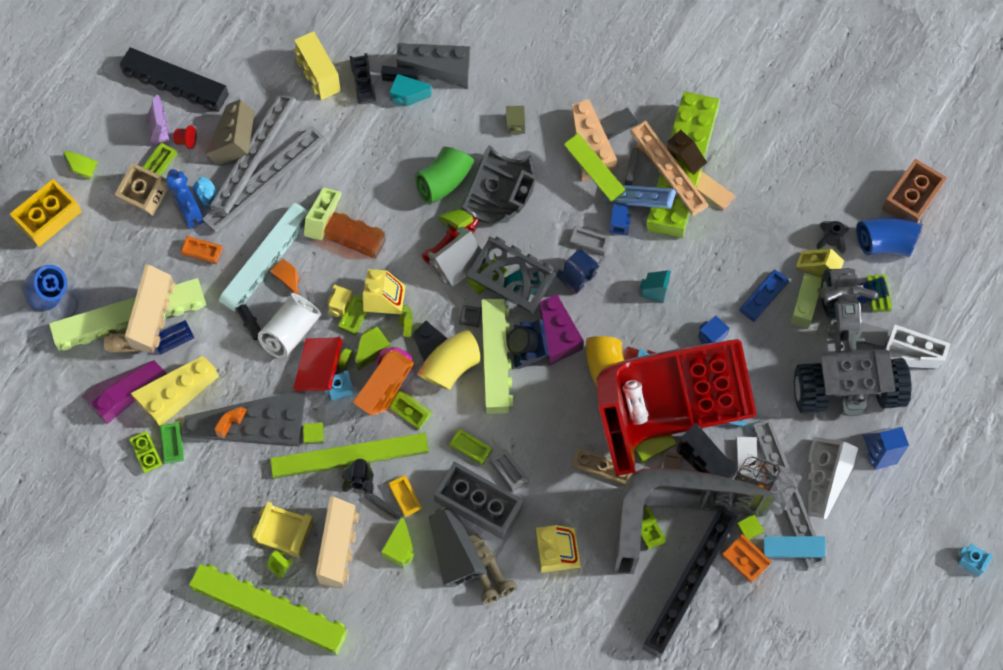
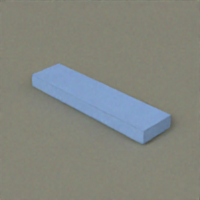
(645, 197)

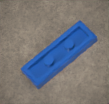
(764, 295)

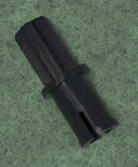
(249, 320)

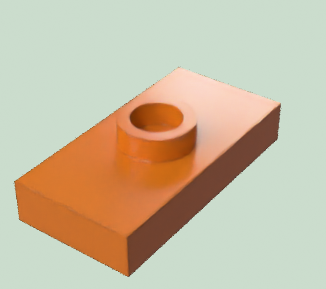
(201, 250)

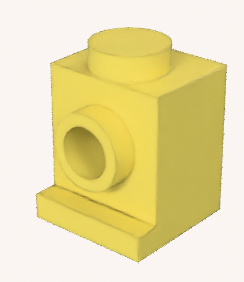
(339, 301)

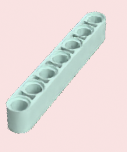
(264, 258)

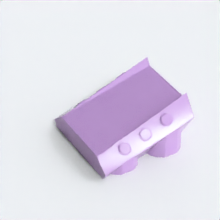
(157, 122)

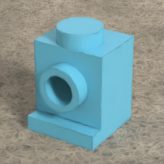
(344, 389)
(969, 563)

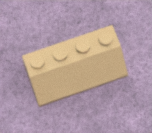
(149, 309)
(336, 543)

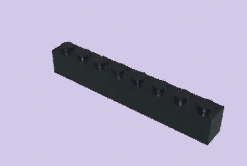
(689, 582)

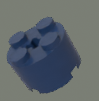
(578, 270)

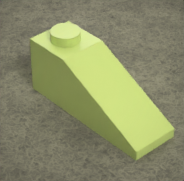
(321, 213)
(806, 301)

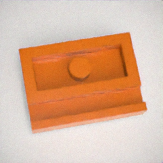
(746, 558)

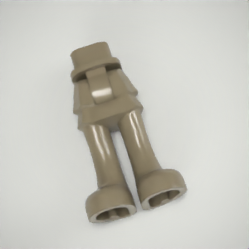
(504, 587)

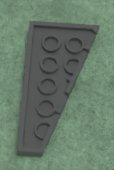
(266, 421)

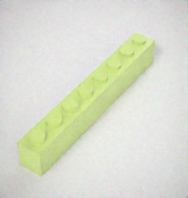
(115, 317)

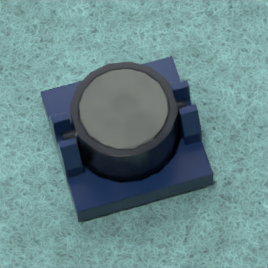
(528, 343)

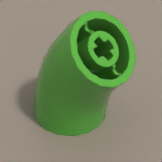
(442, 174)

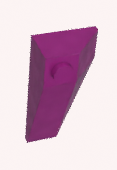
(114, 395)

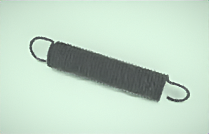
(385, 506)

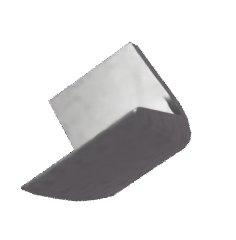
(679, 490)

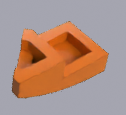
(286, 274)

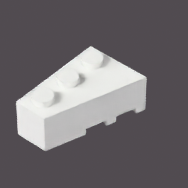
(916, 348)

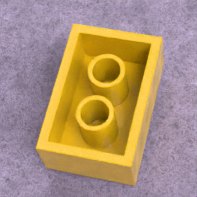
(45, 213)

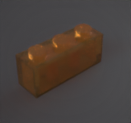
(355, 234)

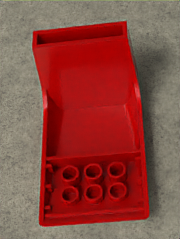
(679, 388)

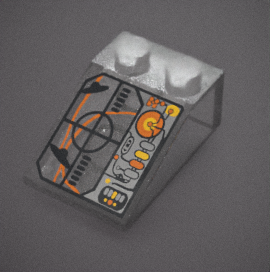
(771, 477)

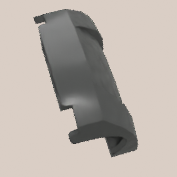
(499, 187)

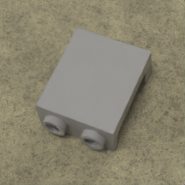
(456, 257)

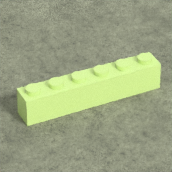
(495, 356)

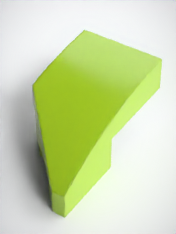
(456, 218)
(405, 320)
(650, 532)

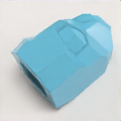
(204, 191)

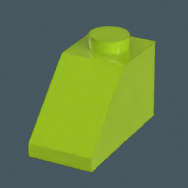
(370, 346)
(399, 546)

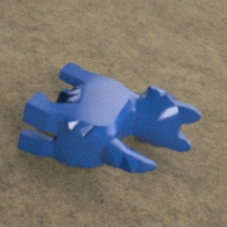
(183, 197)

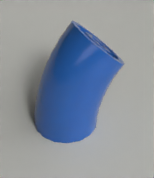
(888, 236)
(45, 287)

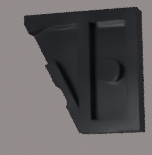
(427, 339)

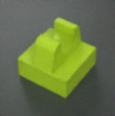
(278, 563)

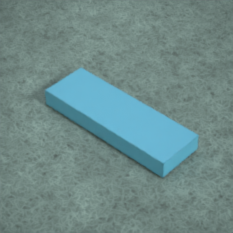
(795, 547)

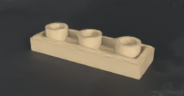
(591, 462)

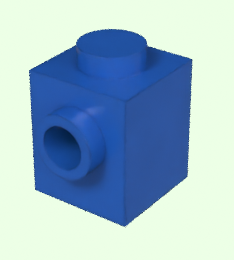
(713, 331)

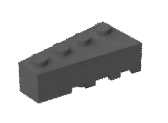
(436, 61)

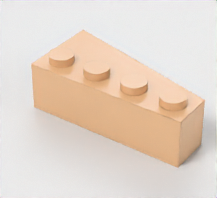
(589, 127)

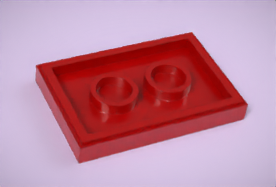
(318, 364)

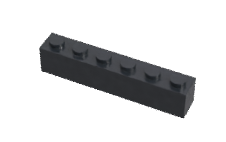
(174, 79)

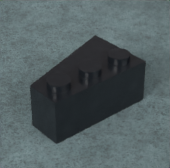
(704, 454)

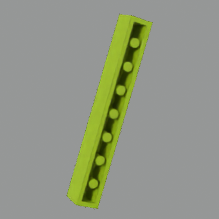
(269, 609)

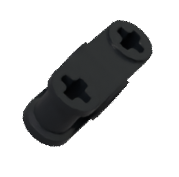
(364, 88)

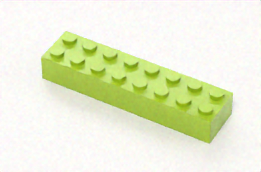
(697, 120)

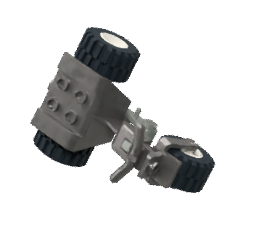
(849, 372)

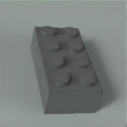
(478, 500)

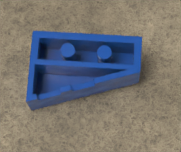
(885, 446)

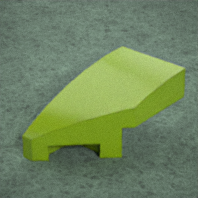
(80, 164)

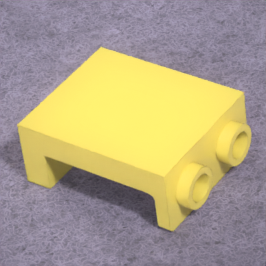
(282, 530)

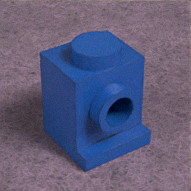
(620, 220)

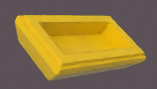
(405, 495)

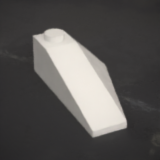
(830, 468)

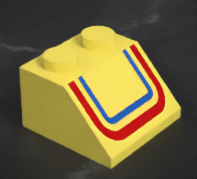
(383, 292)
(557, 548)

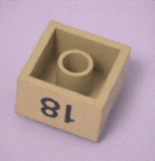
(142, 189)

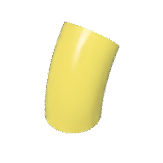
(451, 360)

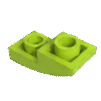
(146, 452)

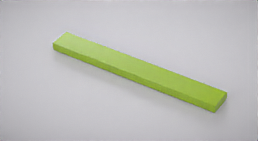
(344, 455)

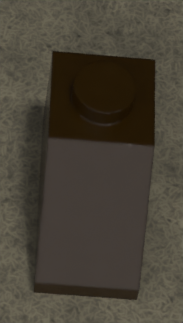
(686, 152)

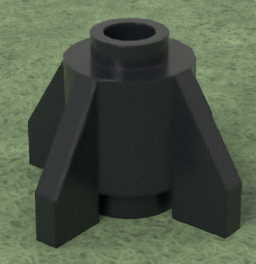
(833, 235)
(358, 476)

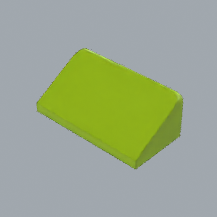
(410, 409)

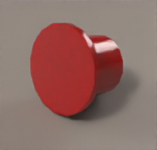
(185, 136)

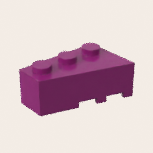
(561, 332)

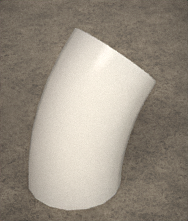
(288, 326)

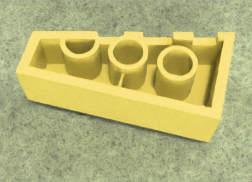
(175, 390)

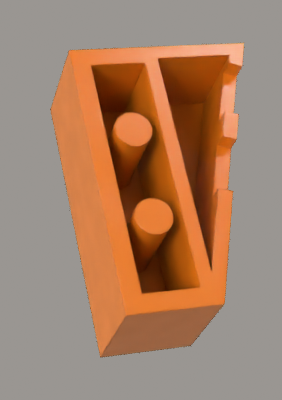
(384, 383)

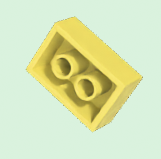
(316, 65)

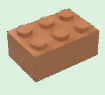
(914, 192)

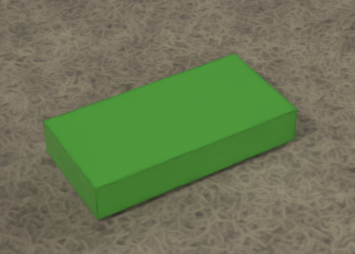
(171, 443)

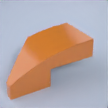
(235, 415)

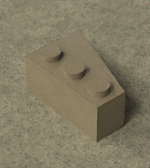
(232, 133)

